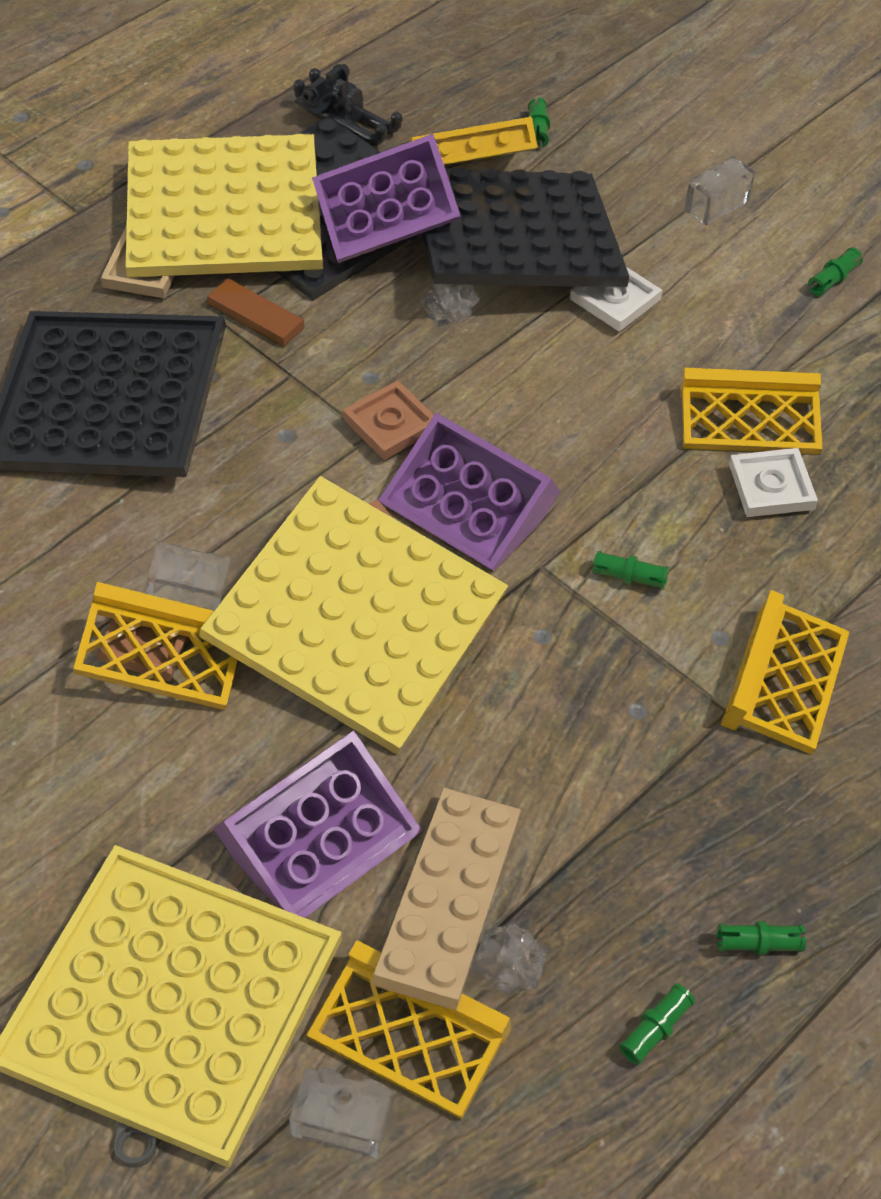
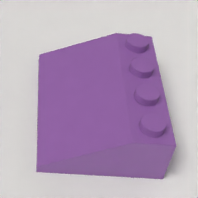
(386, 198)
(469, 493)
(319, 828)

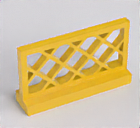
(485, 141)
(750, 389)
(161, 616)
(754, 670)
(471, 1017)

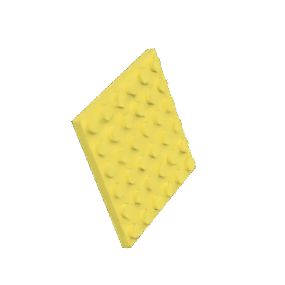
(222, 206)
(355, 614)
(168, 1004)

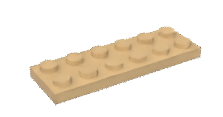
(447, 899)

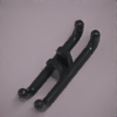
(348, 109)

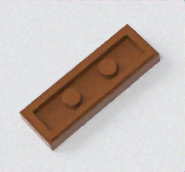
(255, 312)

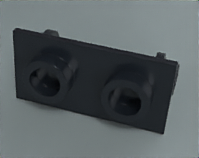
(318, 95)

